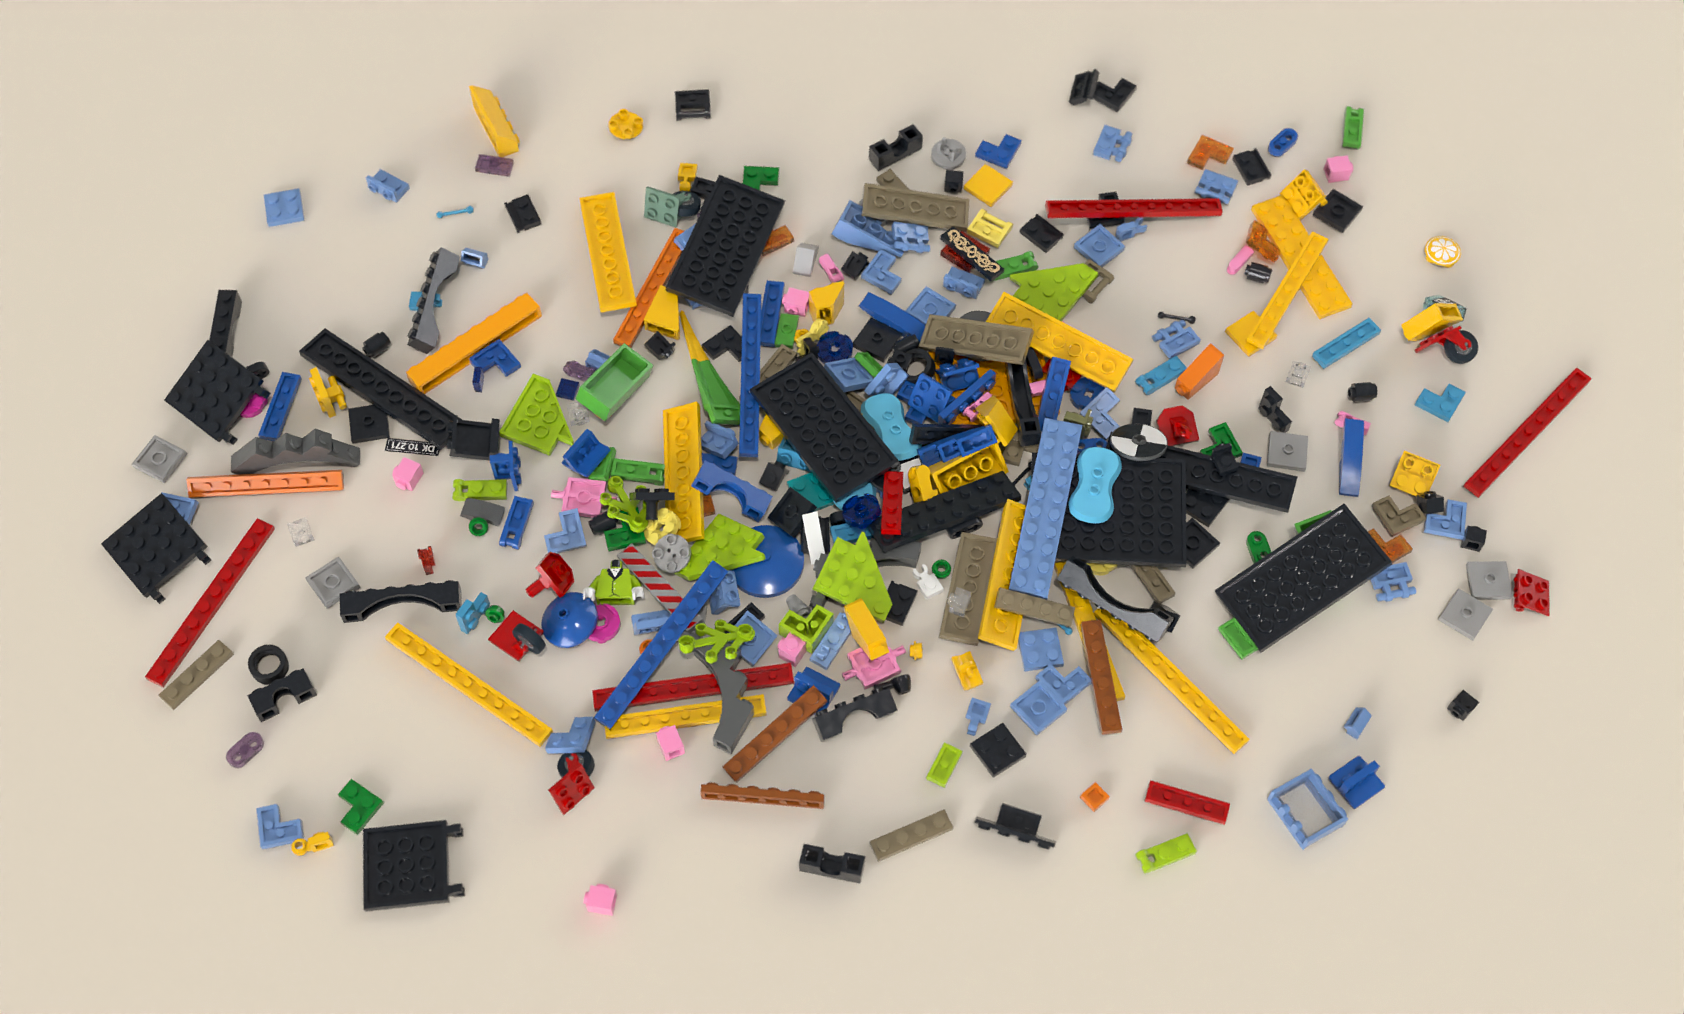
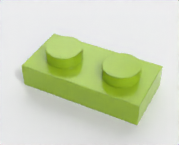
(944, 765)

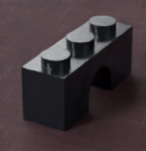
(907, 143)
(265, 699)
(818, 862)

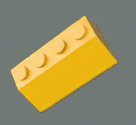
(494, 121)
(967, 469)

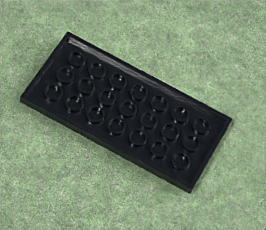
(725, 245)
(824, 427)
(1303, 577)

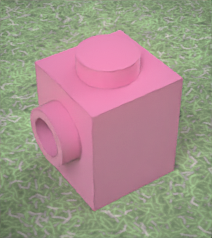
(1338, 169)
(796, 302)
(407, 474)
(791, 649)
(670, 742)
(600, 899)

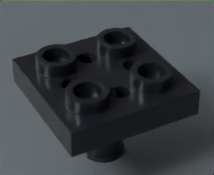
(651, 499)

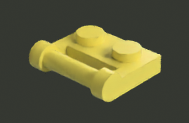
(988, 232)

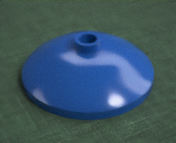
(572, 627)

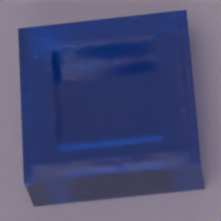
(478, 379)
(567, 389)

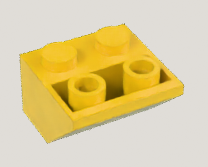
(826, 302)
(994, 413)

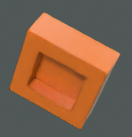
(1094, 796)

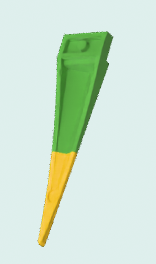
(715, 395)

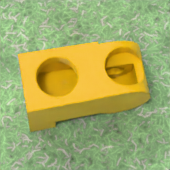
(920, 483)

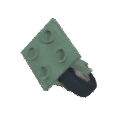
(669, 207)

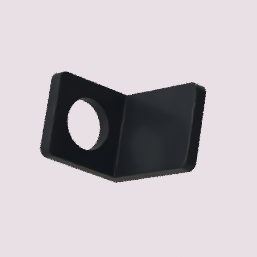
(944, 355)

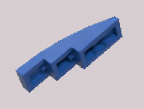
(892, 316)
(956, 445)
(1351, 457)

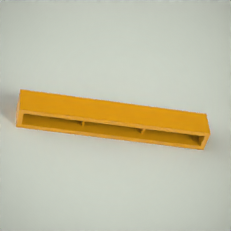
(456, 354)

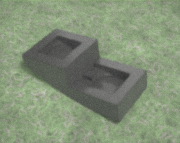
(477, 508)

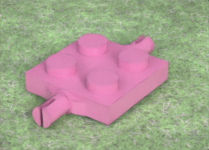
(582, 495)
(873, 671)

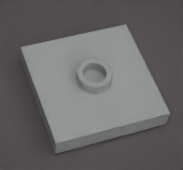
(1287, 451)
(159, 459)
(1489, 580)
(331, 581)
(1465, 614)

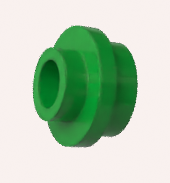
(478, 532)
(941, 564)
(495, 614)

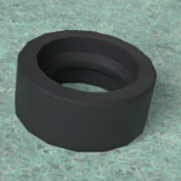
(930, 367)
(264, 651)

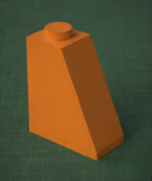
(1200, 372)

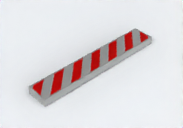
(654, 582)

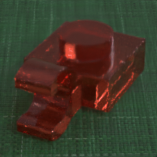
(427, 559)

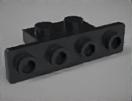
(1019, 823)

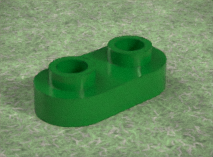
(1257, 548)

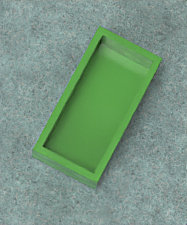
(614, 382)

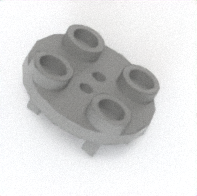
(944, 158)
(665, 560)

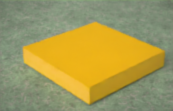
(988, 185)
(1240, 331)

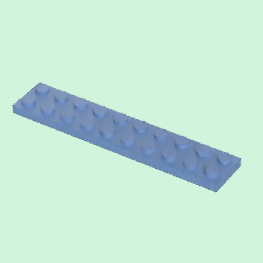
(1045, 508)

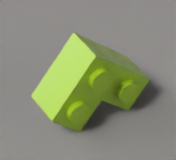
(809, 629)

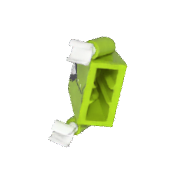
(614, 586)

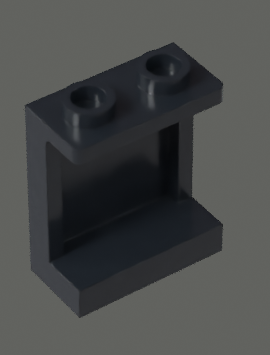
(473, 438)

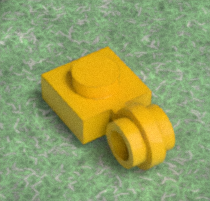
(686, 175)
(316, 843)

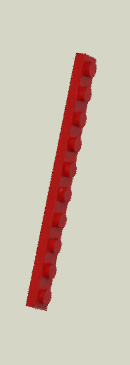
(1133, 208)
(1527, 432)
(209, 603)
(699, 686)

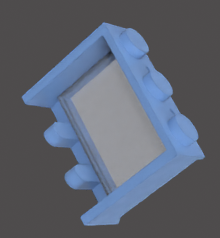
(1307, 808)

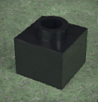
(954, 181)
(1430, 502)
(1474, 538)

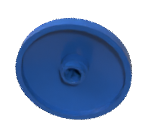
(778, 571)

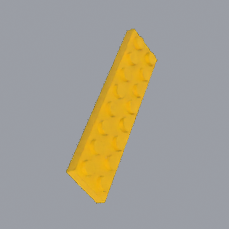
(1289, 235)
(607, 252)
(1062, 341)
(682, 464)
(998, 625)

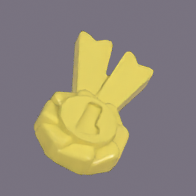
(817, 329)

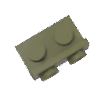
(1076, 418)

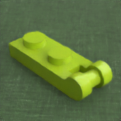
(480, 489)
(1166, 853)

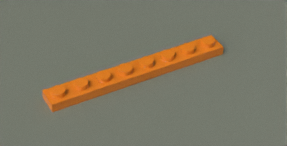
(658, 276)
(265, 483)

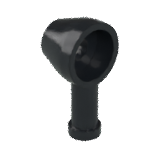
(901, 684)

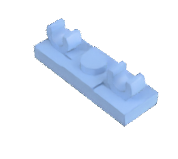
(831, 642)

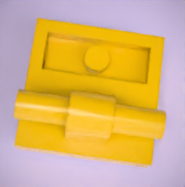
(1303, 194)
(329, 395)
(1414, 474)

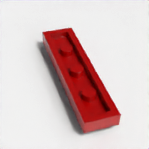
(892, 503)
(1187, 802)

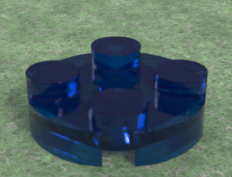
(838, 340)
(861, 519)

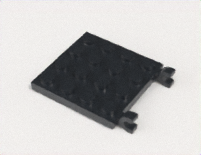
(215, 391)
(155, 546)
(408, 865)

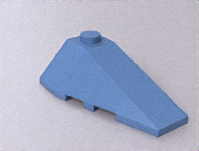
(864, 231)

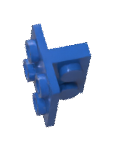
(958, 375)
(930, 397)
(585, 454)
(507, 466)
(810, 677)
(1357, 781)

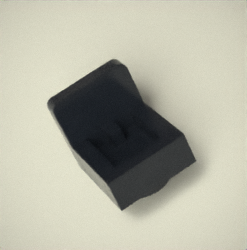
(659, 346)
(809, 347)
(901, 358)
(773, 475)

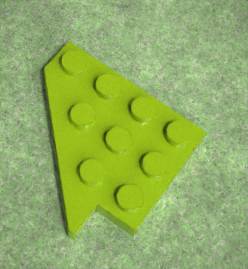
(1054, 289)
(537, 418)
(725, 543)
(854, 574)

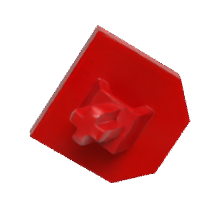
(1178, 425)
(554, 574)

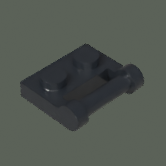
(692, 99)

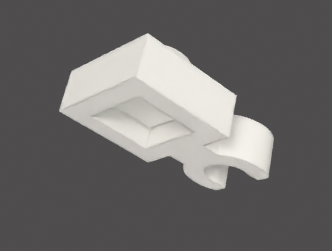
(927, 583)

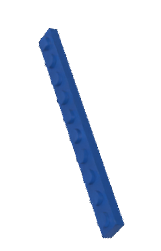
(750, 375)
(660, 645)

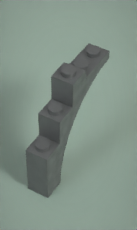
(289, 448)
(901, 556)
(735, 712)

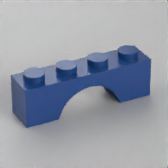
(752, 500)

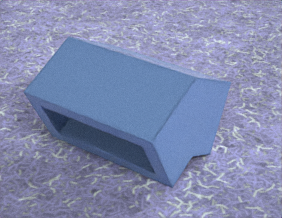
(476, 254)
(596, 359)
(1357, 722)

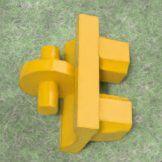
(967, 670)

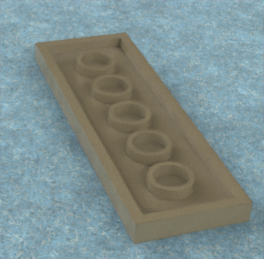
(915, 207)
(977, 339)
(972, 574)

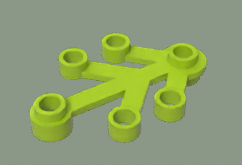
(636, 521)
(740, 634)

